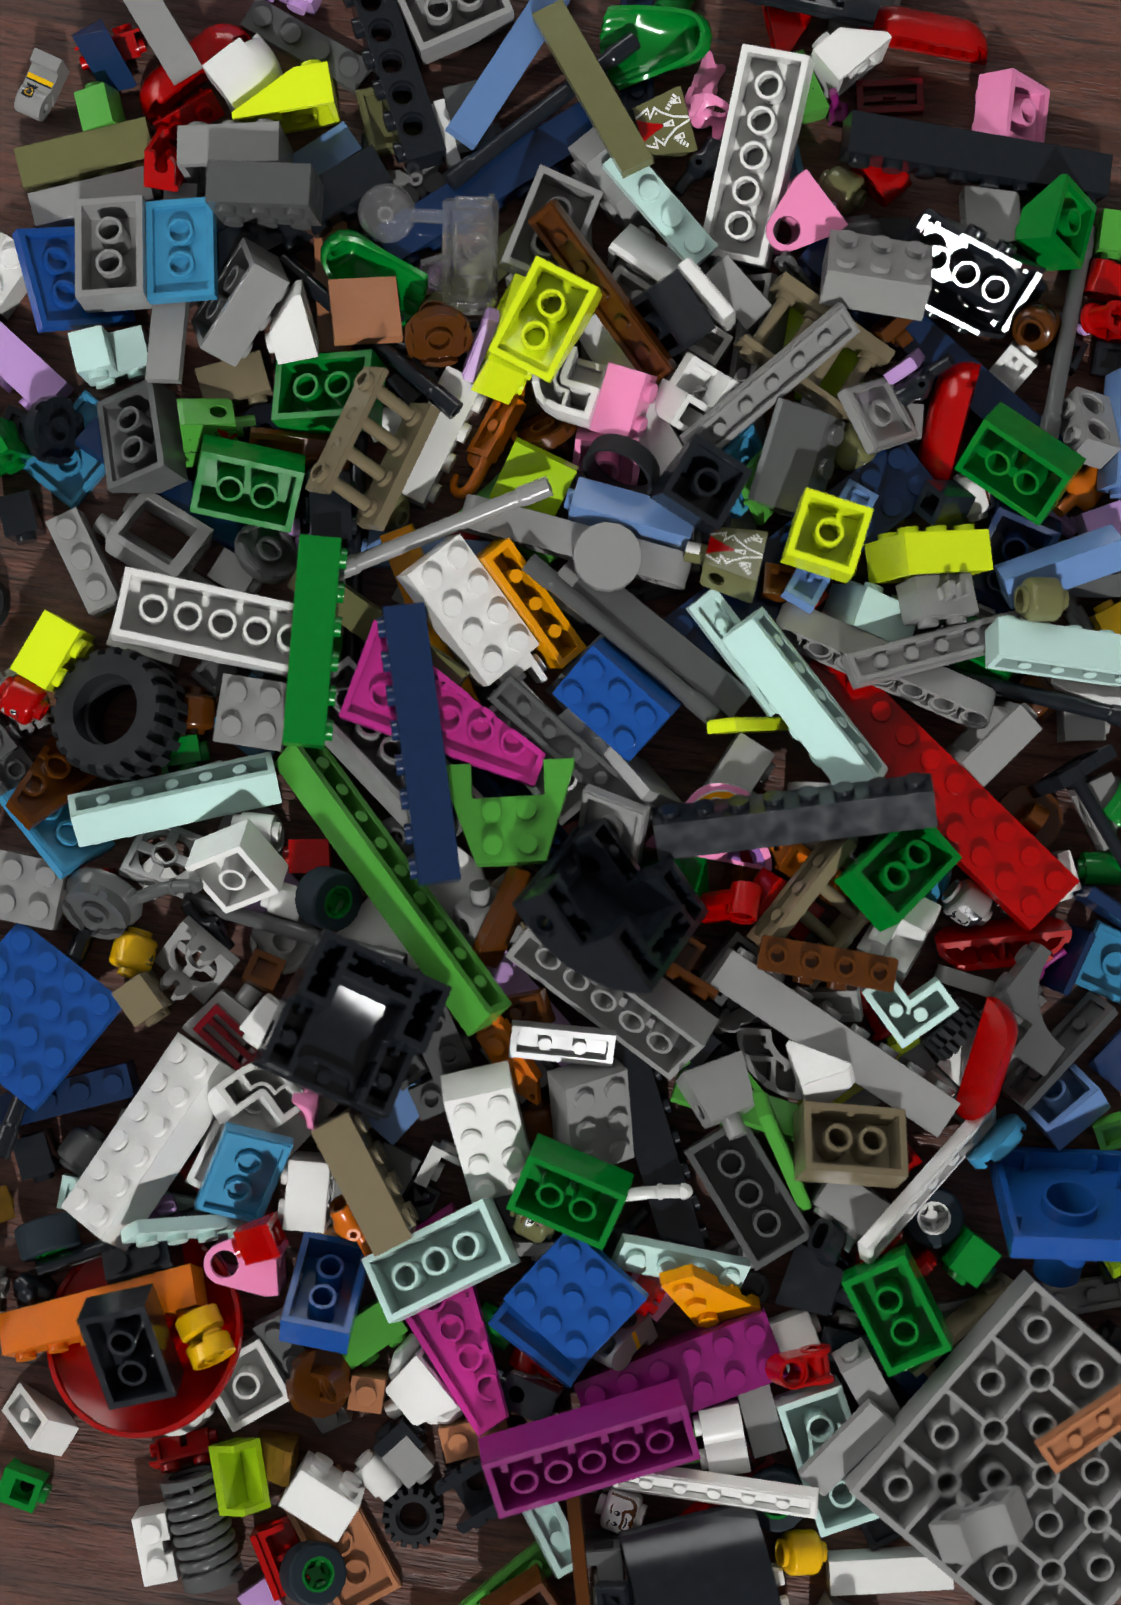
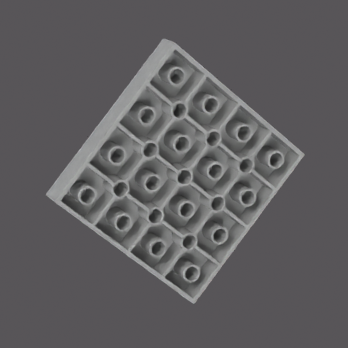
(976, 1432)

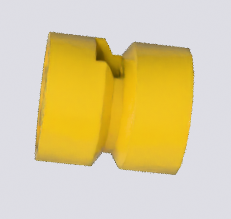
(205, 1337)

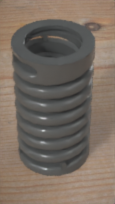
(200, 1531)

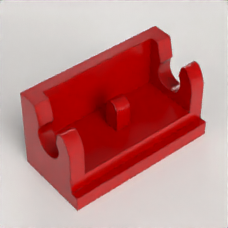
(161, 162)
(271, 1543)

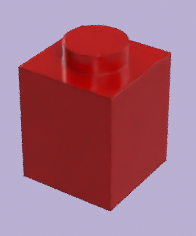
(307, 854)

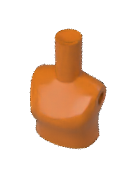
(1080, 492)
(346, 1225)

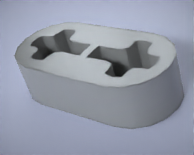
(964, 981)

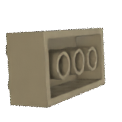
(365, 1180)

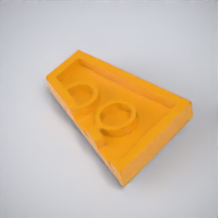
(704, 1298)

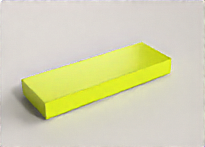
(746, 725)

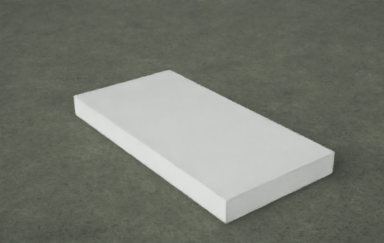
(707, 294)

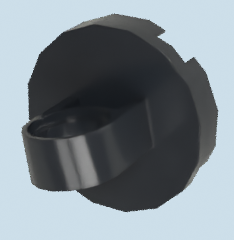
(51, 429)

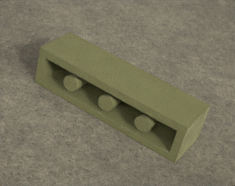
(83, 155)

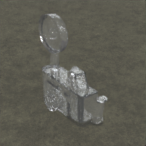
(468, 242)

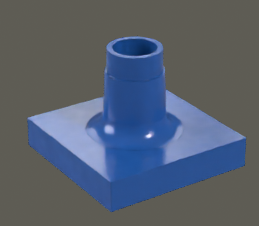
(1060, 1209)

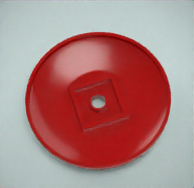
(198, 1390)

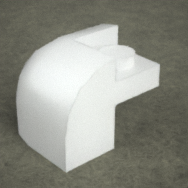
(242, 70)
(573, 390)
(691, 392)
(904, 939)
(253, 1099)

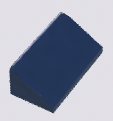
(103, 56)
(1063, 973)

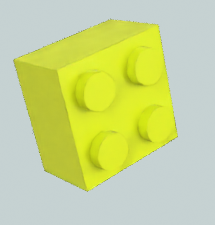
(827, 535)
(52, 651)

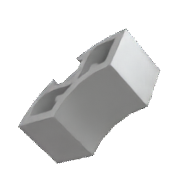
(588, 158)
(765, 1061)
(975, 1529)

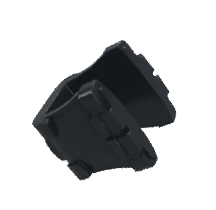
(477, 1502)

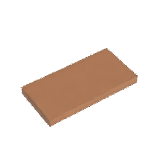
(367, 1563)

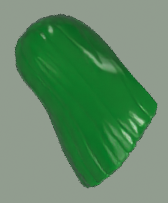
(666, 36)
(355, 256)

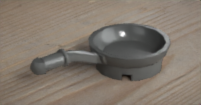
(110, 904)

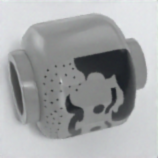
(967, 904)

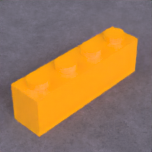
(533, 604)

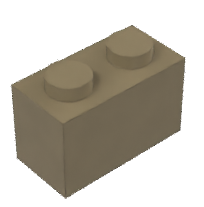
(242, 384)
(143, 999)

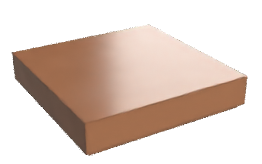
(365, 311)

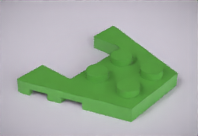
(512, 827)

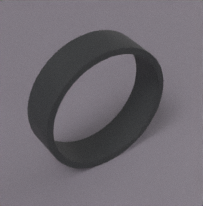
(629, 448)

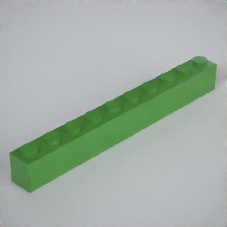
(385, 878)

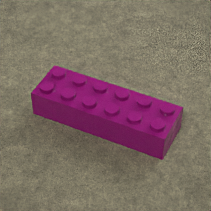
(706, 1361)
(588, 1448)

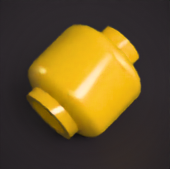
(133, 952)
(800, 1552)

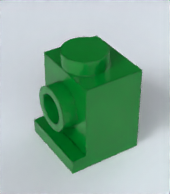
(191, 752)
(16, 1494)

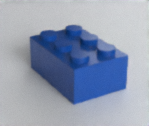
(616, 698)
(323, 1293)

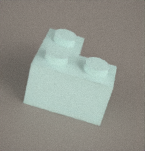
(109, 357)
(867, 610)
(912, 1014)

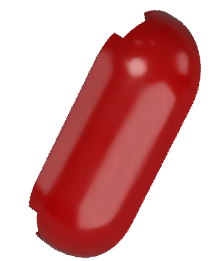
(932, 34)
(157, 89)
(947, 419)
(997, 942)
(987, 1060)

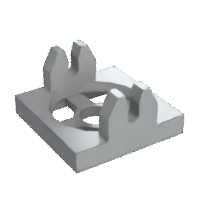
(131, 865)
(182, 978)

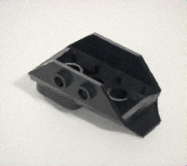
(974, 278)

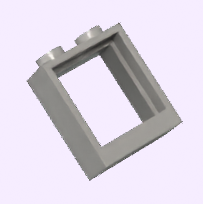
(137, 558)
(990, 749)

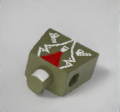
(665, 125)
(730, 561)

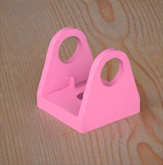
(806, 213)
(261, 1278)

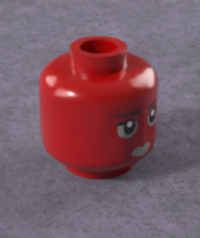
(23, 700)

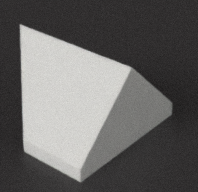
(818, 1074)

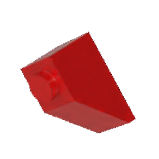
(785, 28)
(260, 1239)

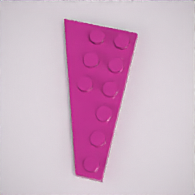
(468, 729)
(461, 1351)

